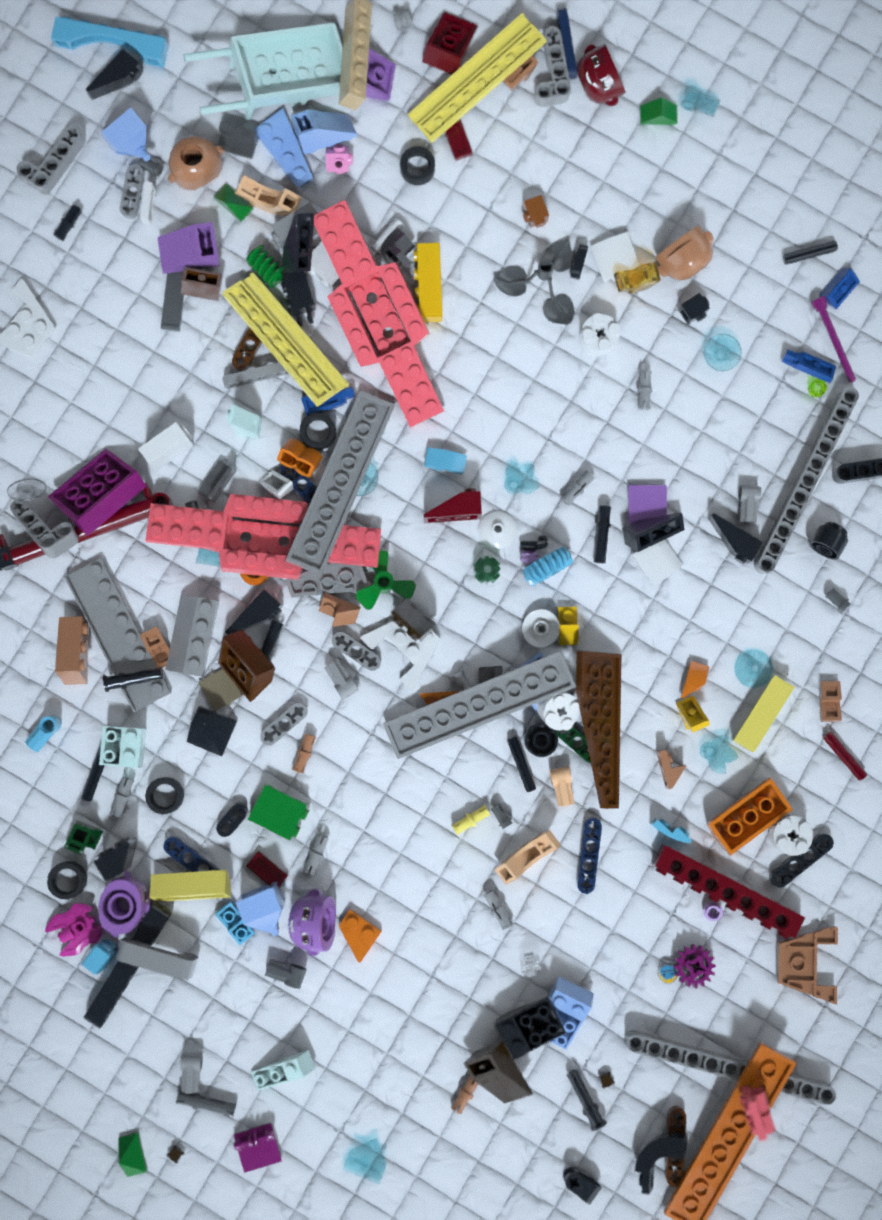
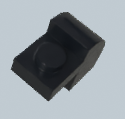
(396, 248)

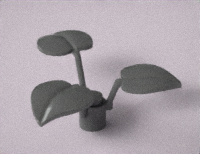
(557, 257)

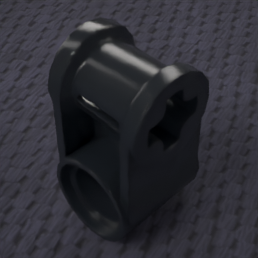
(584, 1186)

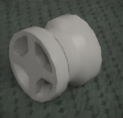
(402, 19)

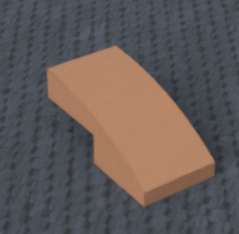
(156, 646)
(830, 699)

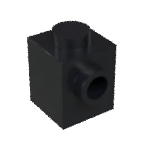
(694, 309)

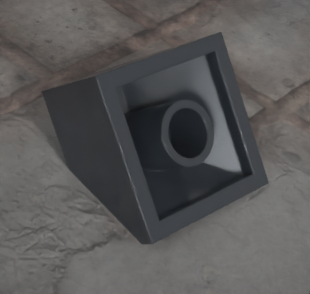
(211, 730)

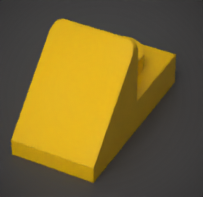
(568, 626)
(692, 714)

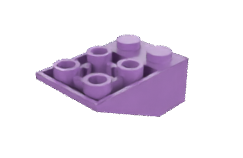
(189, 248)

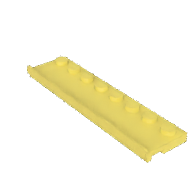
(477, 78)
(285, 339)

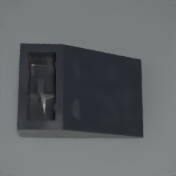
(529, 1027)

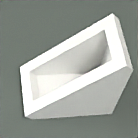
(277, 485)

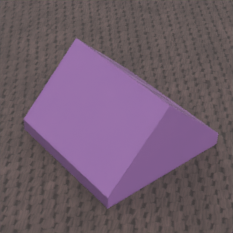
(379, 77)

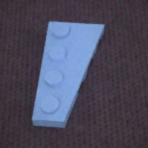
(282, 144)

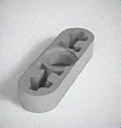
(129, 183)
(341, 647)
(276, 737)

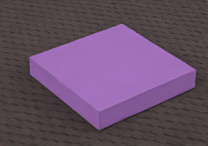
(646, 502)

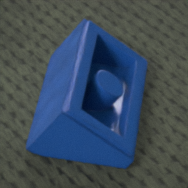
(840, 287)

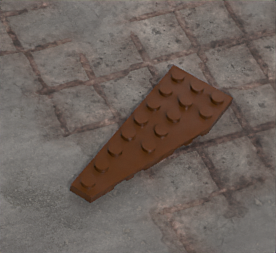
(600, 709)

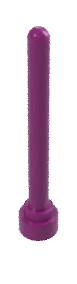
(820, 306)

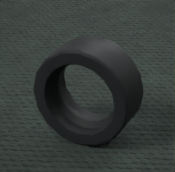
(414, 152)
(321, 417)
(150, 798)
(51, 880)

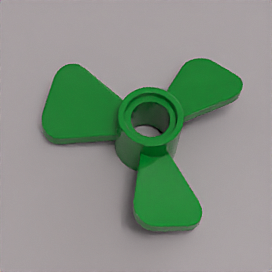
(369, 595)

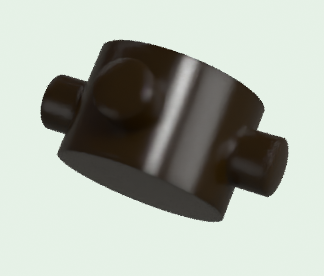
(606, 1079)
(175, 1154)

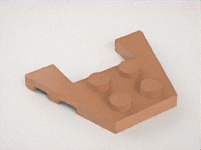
(799, 963)

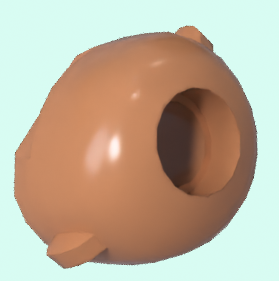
(198, 175)
(686, 255)

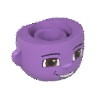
(112, 916)
(313, 922)

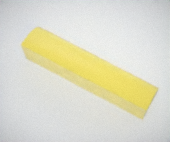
(763, 714)
(190, 886)

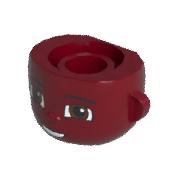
(600, 76)

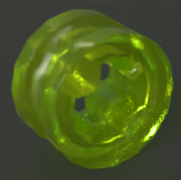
(823, 388)

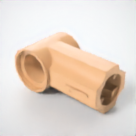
(561, 781)

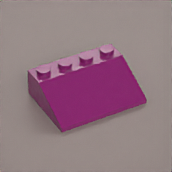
(97, 491)

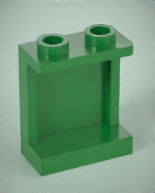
(278, 812)

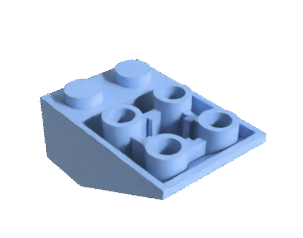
(321, 129)
(571, 1005)

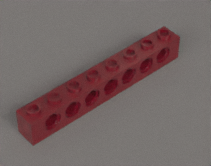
(791, 920)

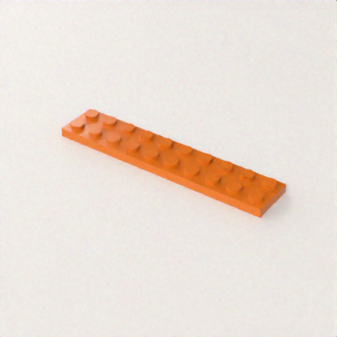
(727, 1138)

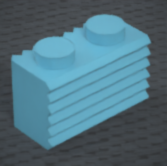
(100, 956)

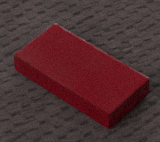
(458, 141)
(266, 869)

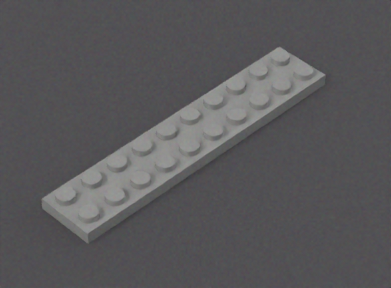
(340, 483)
(480, 704)

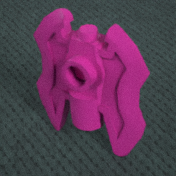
(77, 927)

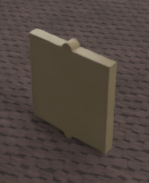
(220, 689)

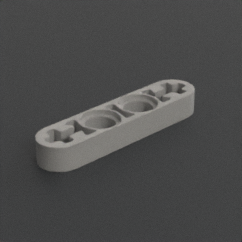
(254, 375)

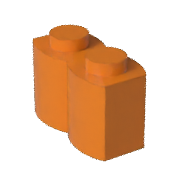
(298, 456)

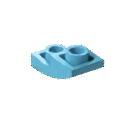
(445, 460)
(676, 833)
(232, 920)

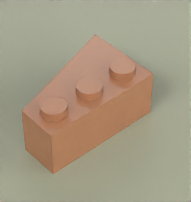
(72, 650)

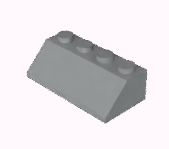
(192, 635)

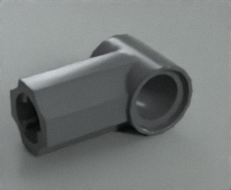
(291, 974)

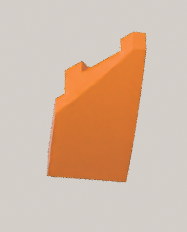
(695, 678)

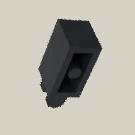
(299, 295)

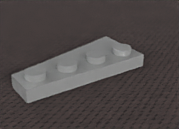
(335, 579)

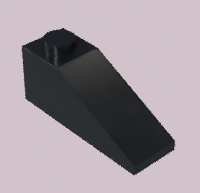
(116, 75)
(298, 245)
(652, 530)
(737, 541)
(259, 611)

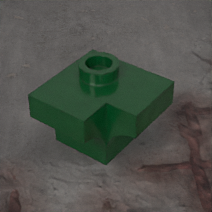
(82, 836)

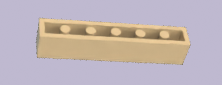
(355, 54)

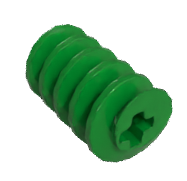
(265, 266)

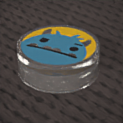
(666, 973)

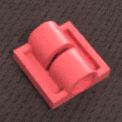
(757, 1112)

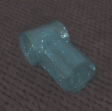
(696, 100)

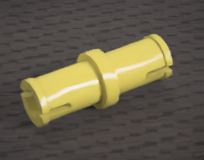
(470, 820)

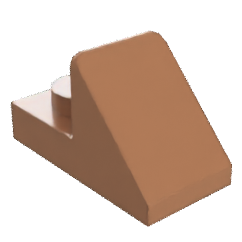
(521, 73)
(342, 611)
(669, 773)

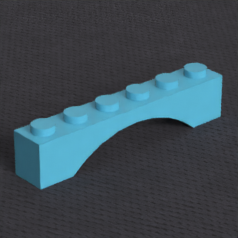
(74, 34)

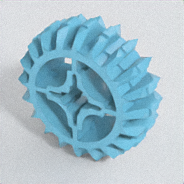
(547, 566)

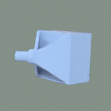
(127, 135)
(262, 908)

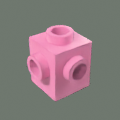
(338, 159)

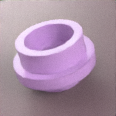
(529, 557)
(713, 916)

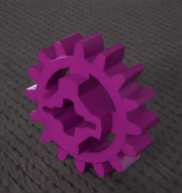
(691, 974)

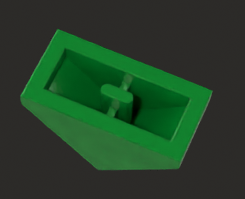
(658, 113)

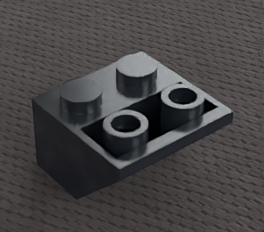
(117, 860)

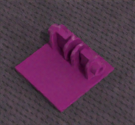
(257, 1147)

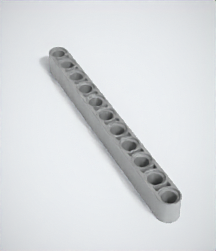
(813, 474)
(721, 1061)

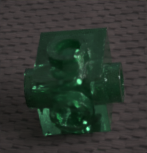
(483, 576)

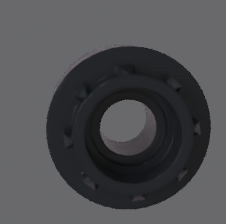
(829, 540)
(530, 740)

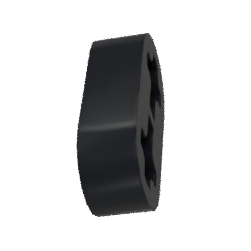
(579, 261)
(228, 817)

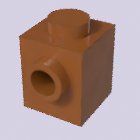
(535, 212)

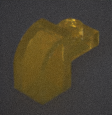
(637, 279)

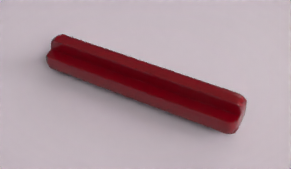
(845, 756)

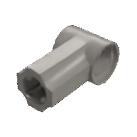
(749, 498)
(343, 682)
(191, 1066)

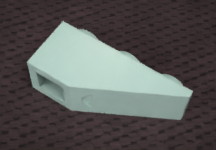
(244, 422)
(284, 1070)

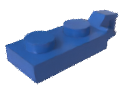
(810, 365)
(334, 402)

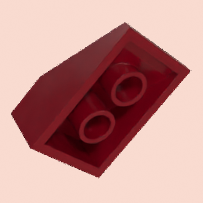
(449, 43)
(458, 508)

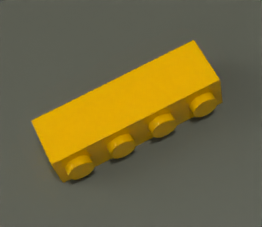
(429, 281)

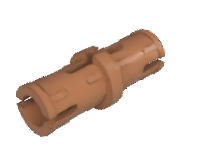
(304, 753)
(465, 1094)

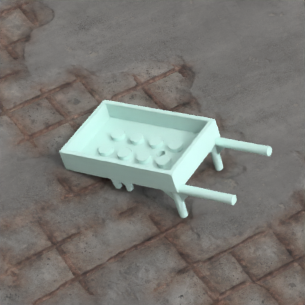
(301, 60)

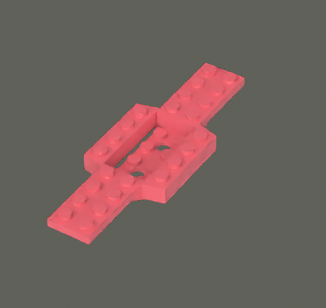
(360, 277)
(263, 553)

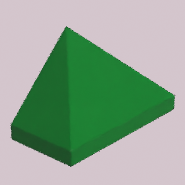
(233, 203)
(131, 1155)

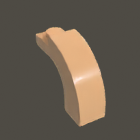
(269, 200)
(526, 856)

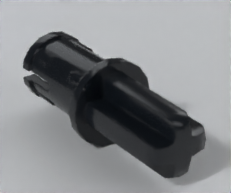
(67, 223)

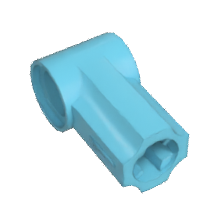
(42, 733)

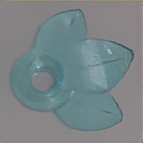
(522, 477)
(721, 753)

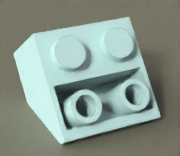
(122, 746)

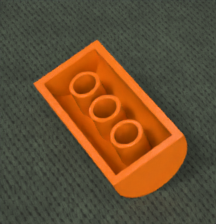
(749, 816)

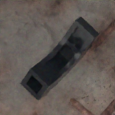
(665, 1145)

